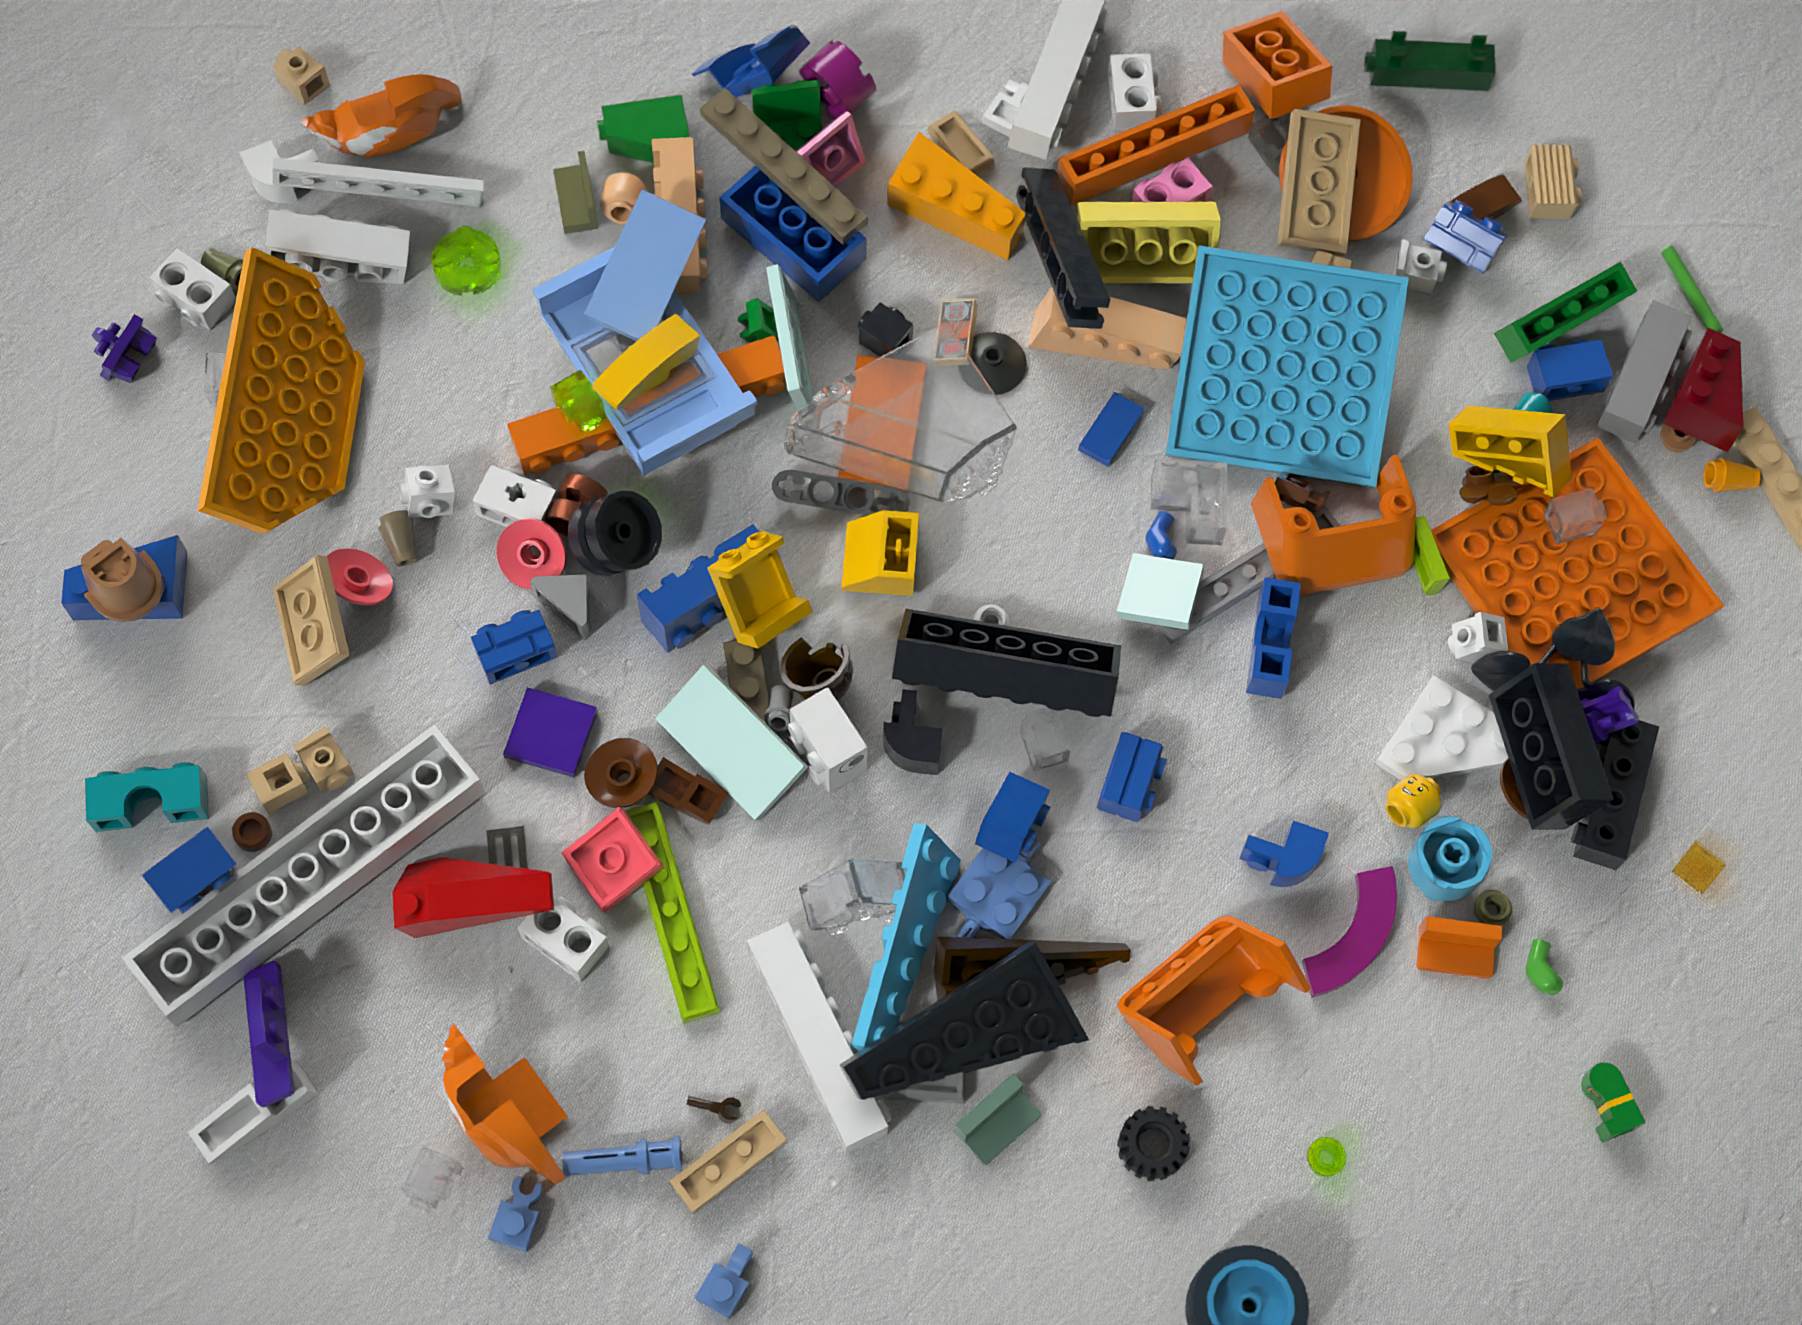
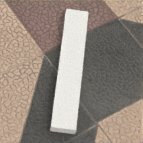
(377, 182)

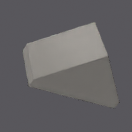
(567, 598)

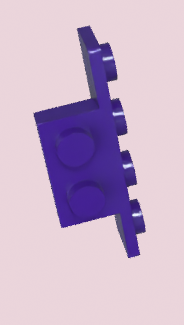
(268, 1034)

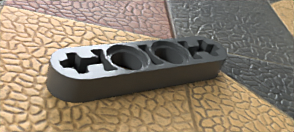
(841, 489)

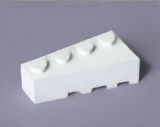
(338, 247)

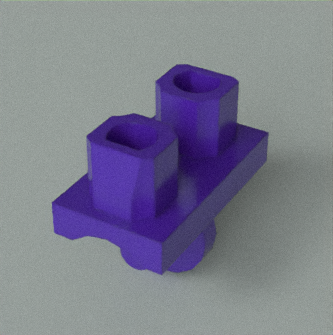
(117, 362)
(1609, 713)

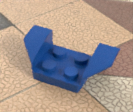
(758, 63)

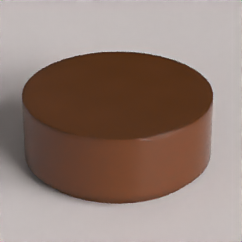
(252, 832)

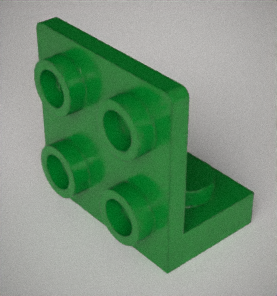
(790, 110)

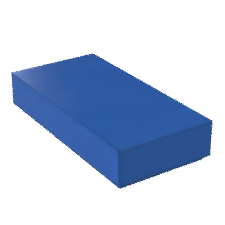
(1111, 429)

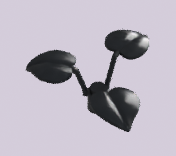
(1577, 638)

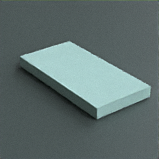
(790, 338)
(731, 742)

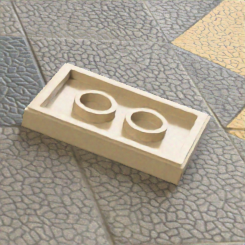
(310, 620)

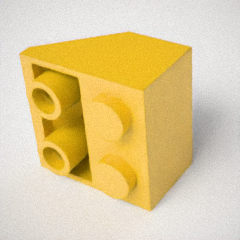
(881, 553)

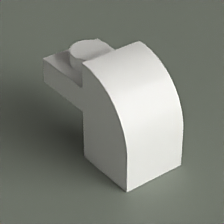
(258, 164)

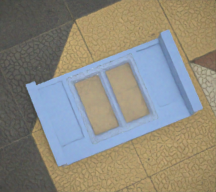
(673, 417)

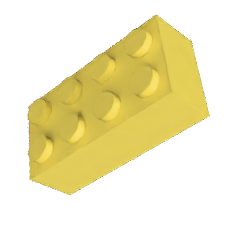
(1148, 238)

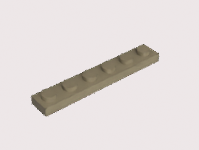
(784, 166)

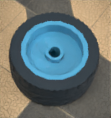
(1252, 1276)

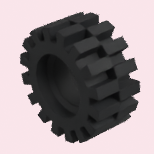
(1167, 1124)

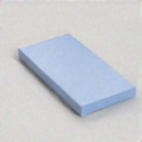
(644, 266)

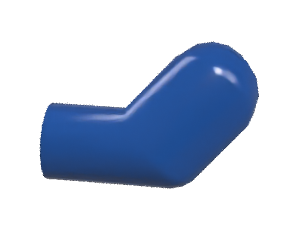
(1157, 537)

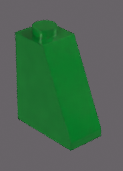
(634, 124)

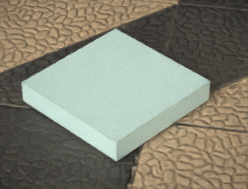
(1160, 591)

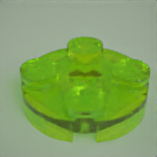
(466, 279)

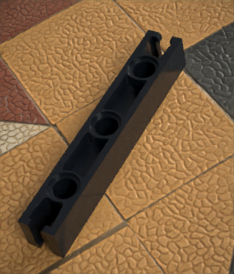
(1062, 248)

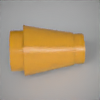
(1726, 475)

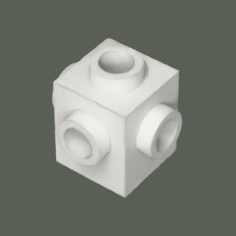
(427, 491)

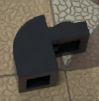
(910, 745)

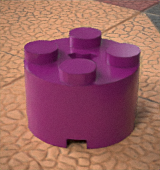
(839, 77)

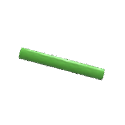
(1691, 289)

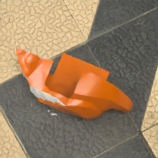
(388, 118)
(501, 1113)

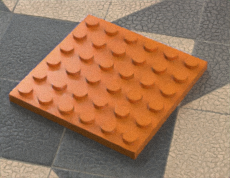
(1629, 569)

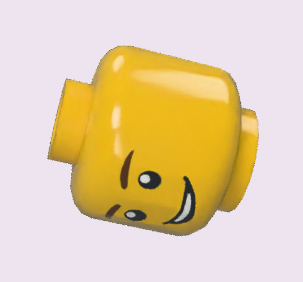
(1413, 801)

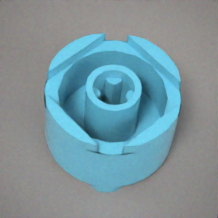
(1432, 855)

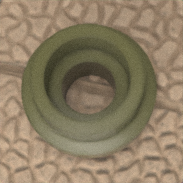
(1497, 899)

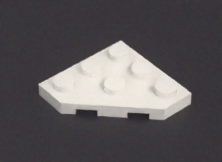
(1444, 736)

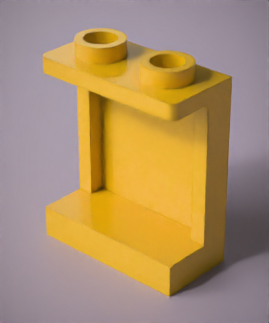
(757, 590)

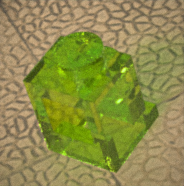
(578, 401)

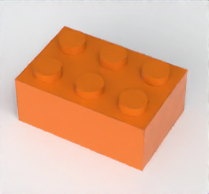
(1277, 64)

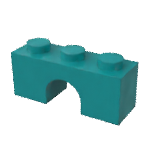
(114, 796)

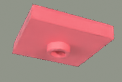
(612, 860)

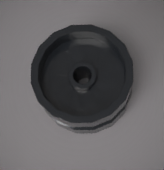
(615, 533)

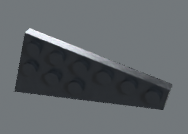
(983, 1023)

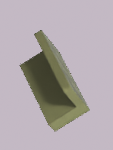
(575, 197)

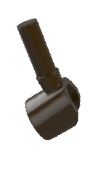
(715, 1107)

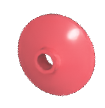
(516, 556)
(359, 577)

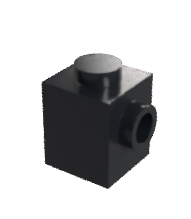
(884, 329)

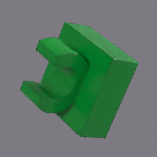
(760, 321)

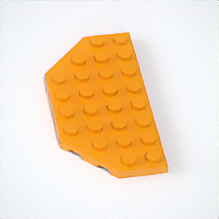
(281, 400)

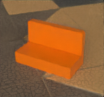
(1457, 947)

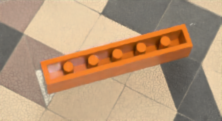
(1155, 144)

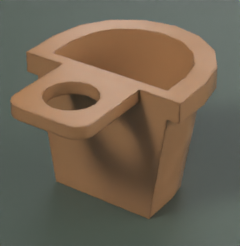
(121, 581)

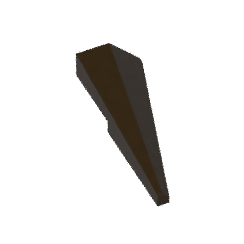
(964, 958)

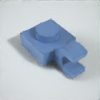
(723, 1286)

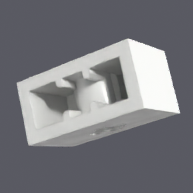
(506, 485)

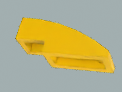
(647, 362)

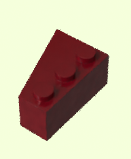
(1710, 393)

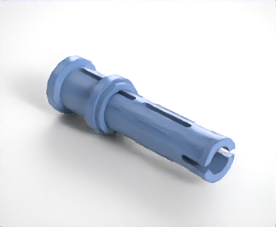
(643, 1156)

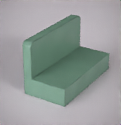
(997, 1120)

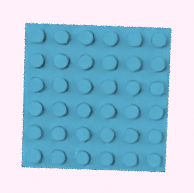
(1287, 366)

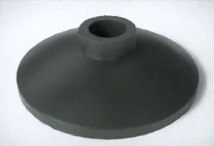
(1010, 366)

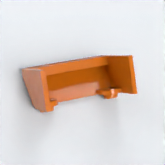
(1343, 553)
(1203, 982)

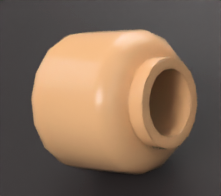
(620, 196)

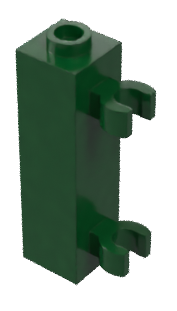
(1431, 63)

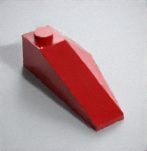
(462, 894)

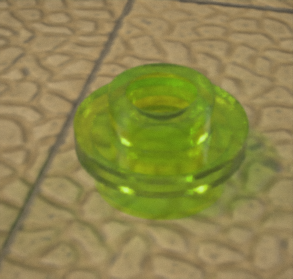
(1334, 1148)

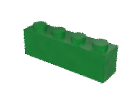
(1565, 312)

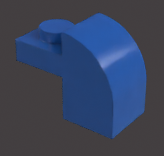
(1290, 862)

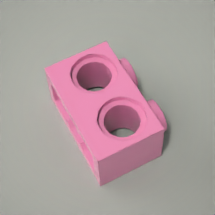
(1165, 189)

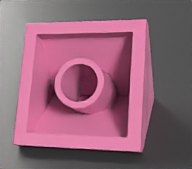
(835, 150)

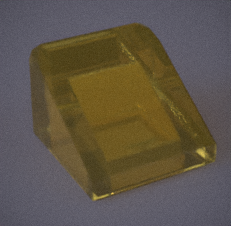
(1699, 866)

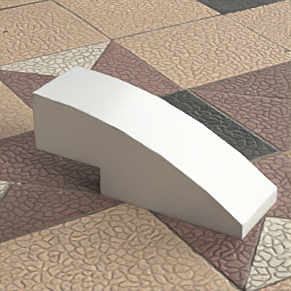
(243, 1120)

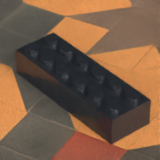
(1007, 663)

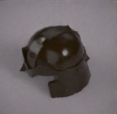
(814, 672)

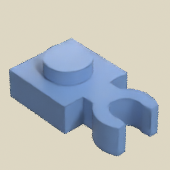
(516, 1221)

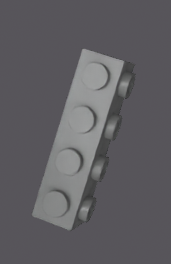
(1644, 372)

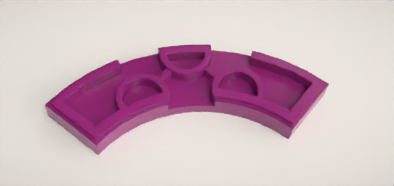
(1364, 937)

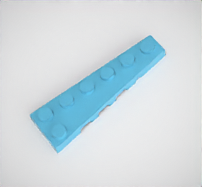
(928, 878)

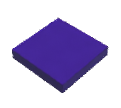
(550, 732)

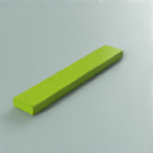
(674, 921)

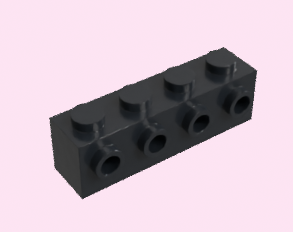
(1607, 832)

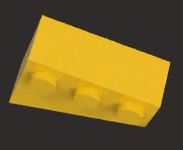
(1515, 442)

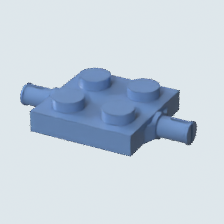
(997, 893)

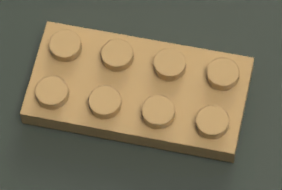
(1318, 182)

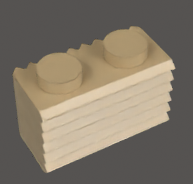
(1552, 182)

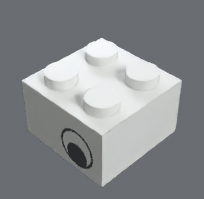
(827, 741)

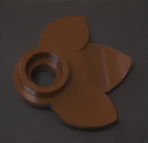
(1485, 485)

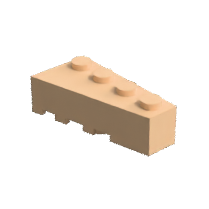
(678, 183)
(1127, 335)

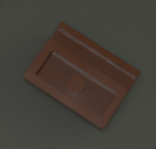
(1297, 490)

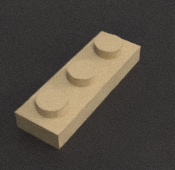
(728, 1161)

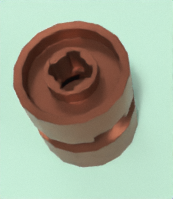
(572, 493)

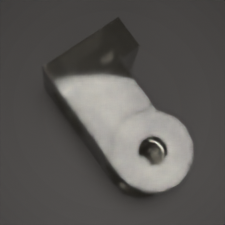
(1269, 140)

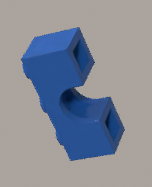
(1271, 638)

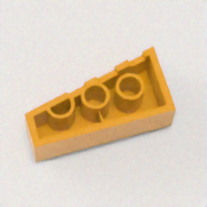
(954, 199)

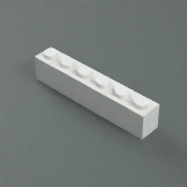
(1056, 77)
(816, 1034)

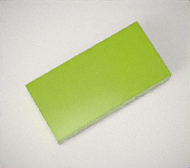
(1428, 560)

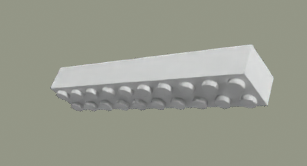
(304, 876)

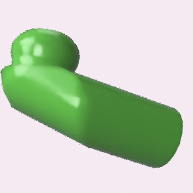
(1540, 971)

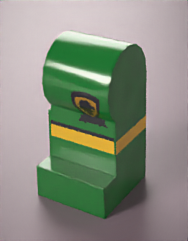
(1612, 1100)

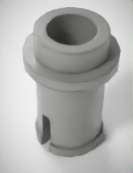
(778, 713)

